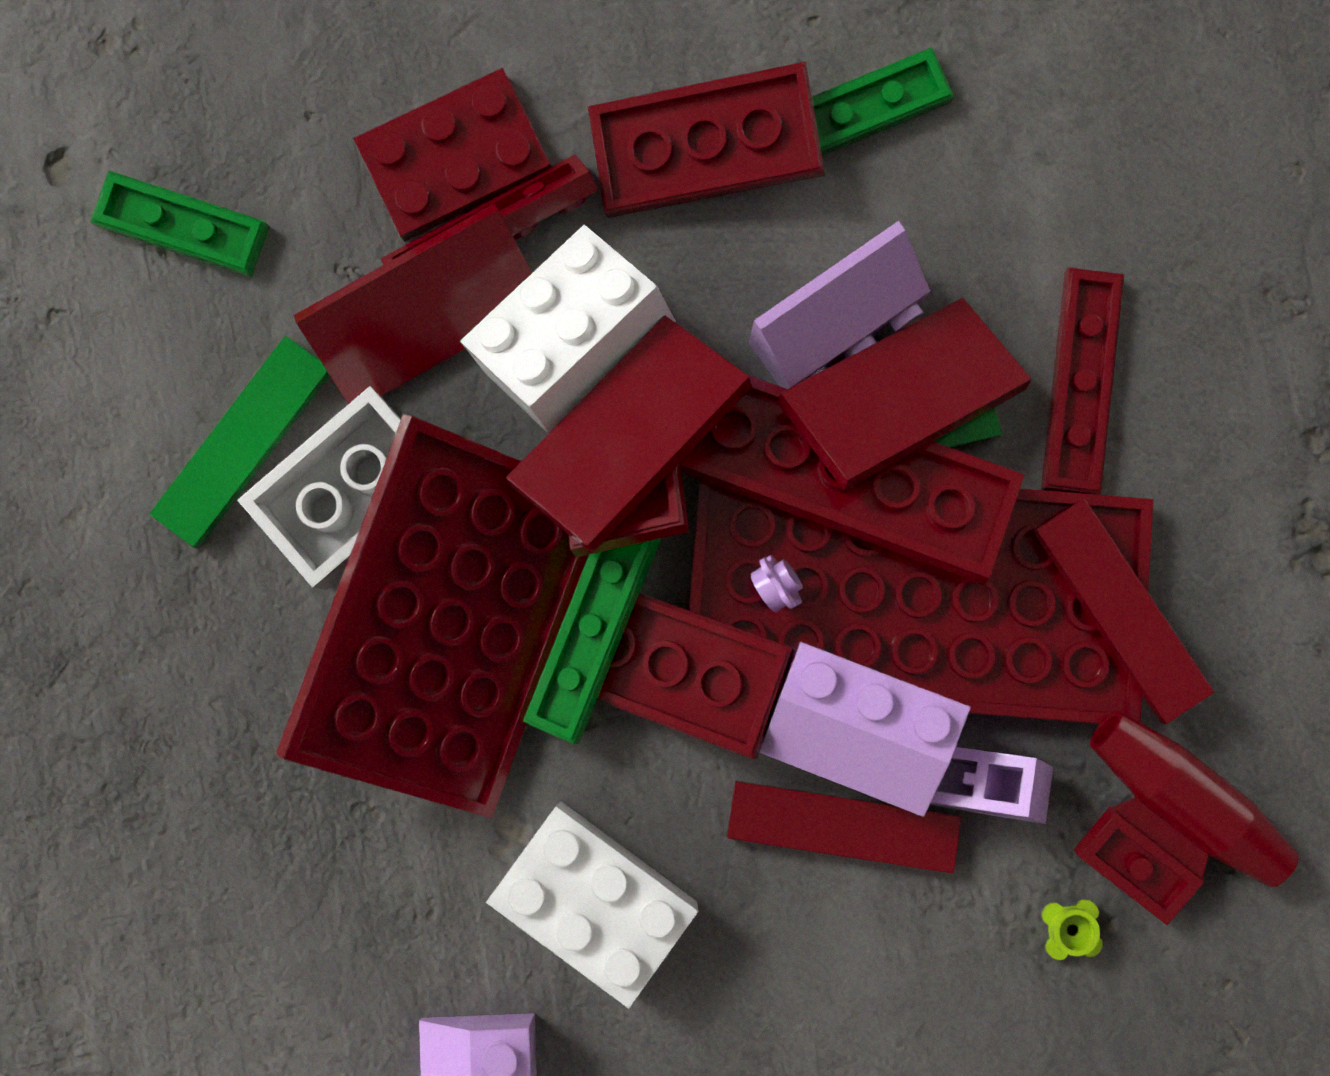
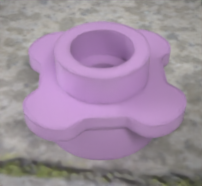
(777, 583)

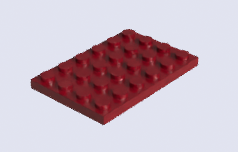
(435, 627)

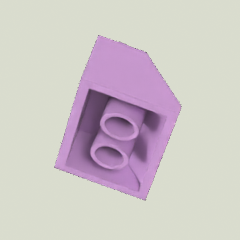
(842, 309)
(864, 729)
(478, 1045)

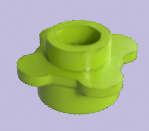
(1084, 941)

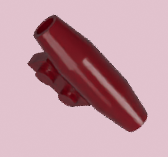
(1179, 816)

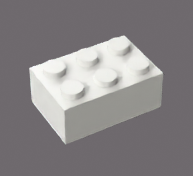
(566, 327)
(323, 489)
(594, 904)

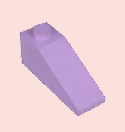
(996, 785)

